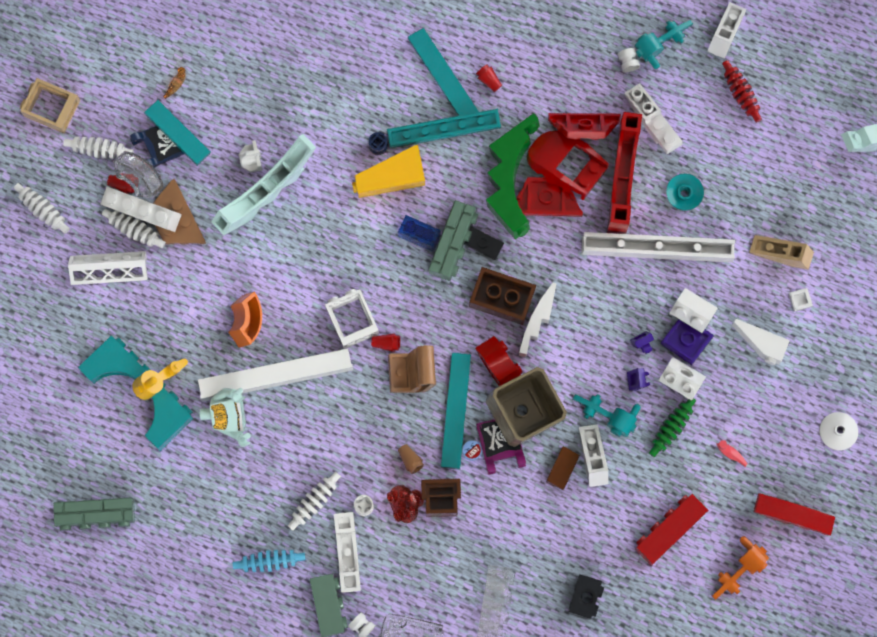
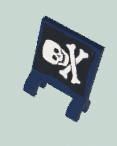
(158, 145)

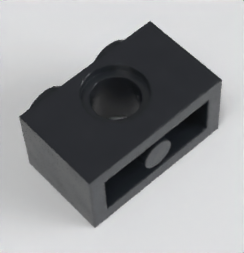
(585, 585)

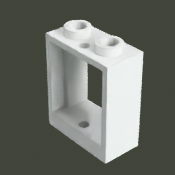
(360, 335)

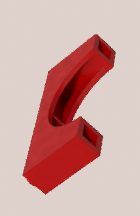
(623, 173)

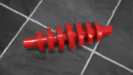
(741, 90)

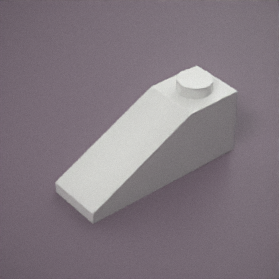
(726, 30)
(765, 343)
(593, 455)

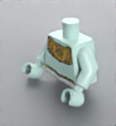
(228, 414)

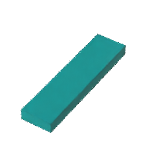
(177, 132)

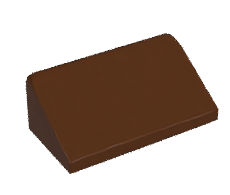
(562, 468)

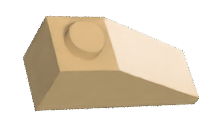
(782, 251)

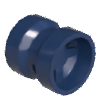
(378, 147)

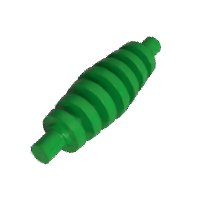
(672, 426)

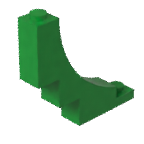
(508, 153)

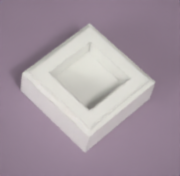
(800, 299)

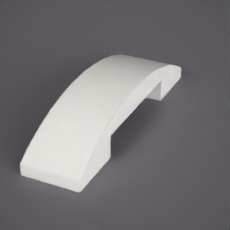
(347, 552)

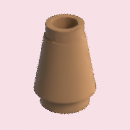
(410, 459)

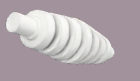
(96, 146)
(41, 208)
(133, 228)
(314, 501)

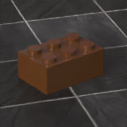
(502, 296)

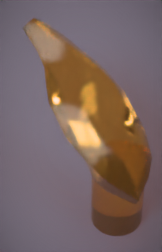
(176, 82)

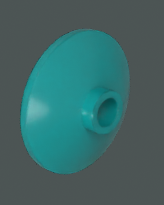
(687, 183)

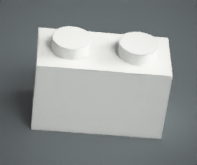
(693, 310)

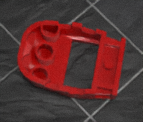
(549, 152)

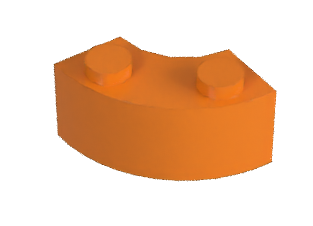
(247, 319)

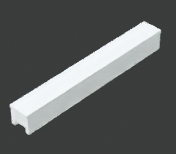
(658, 247)
(278, 374)

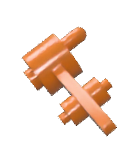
(752, 560)

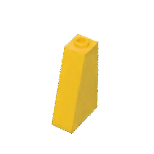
(391, 175)

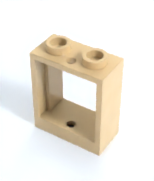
(66, 113)

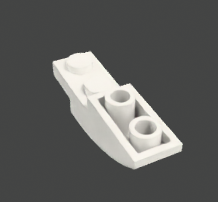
(653, 119)

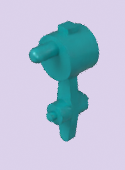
(650, 46)
(619, 421)

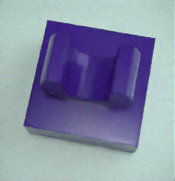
(642, 341)
(637, 379)

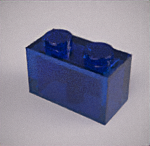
(419, 233)

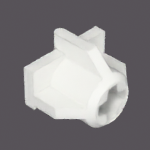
(250, 158)

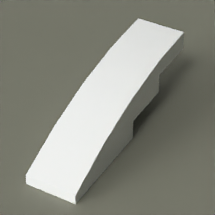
(540, 314)

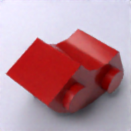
(497, 361)

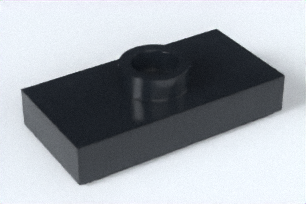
(484, 243)

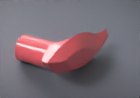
(731, 452)

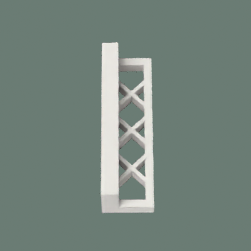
(107, 261)

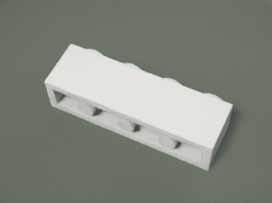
(140, 209)

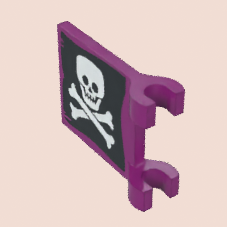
(496, 447)

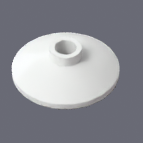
(829, 432)

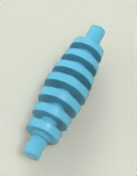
(269, 561)

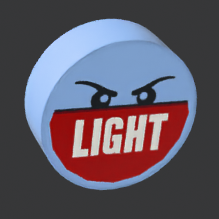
(472, 450)

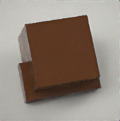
(441, 497)

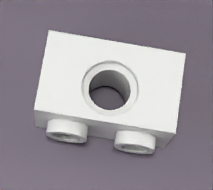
(682, 378)

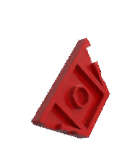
(584, 125)
(544, 199)

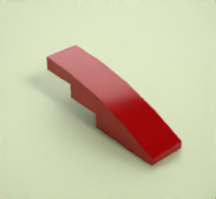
(794, 514)

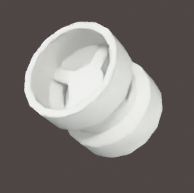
(629, 60)
(365, 503)
(358, 622)

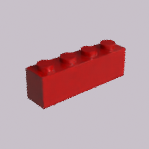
(671, 529)

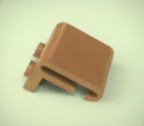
(412, 371)

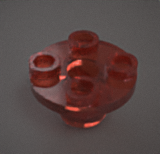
(405, 503)

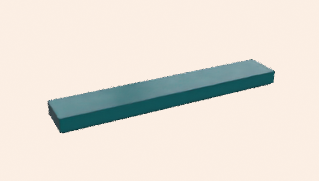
(442, 73)
(444, 128)
(456, 411)

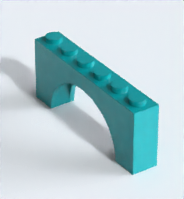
(114, 359)

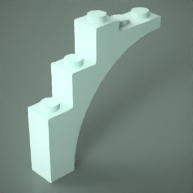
(266, 189)

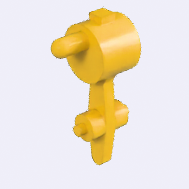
(152, 382)

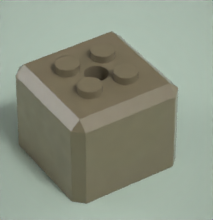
(538, 397)

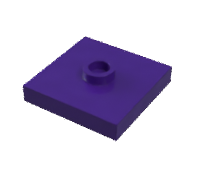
(686, 341)

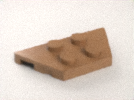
(187, 228)

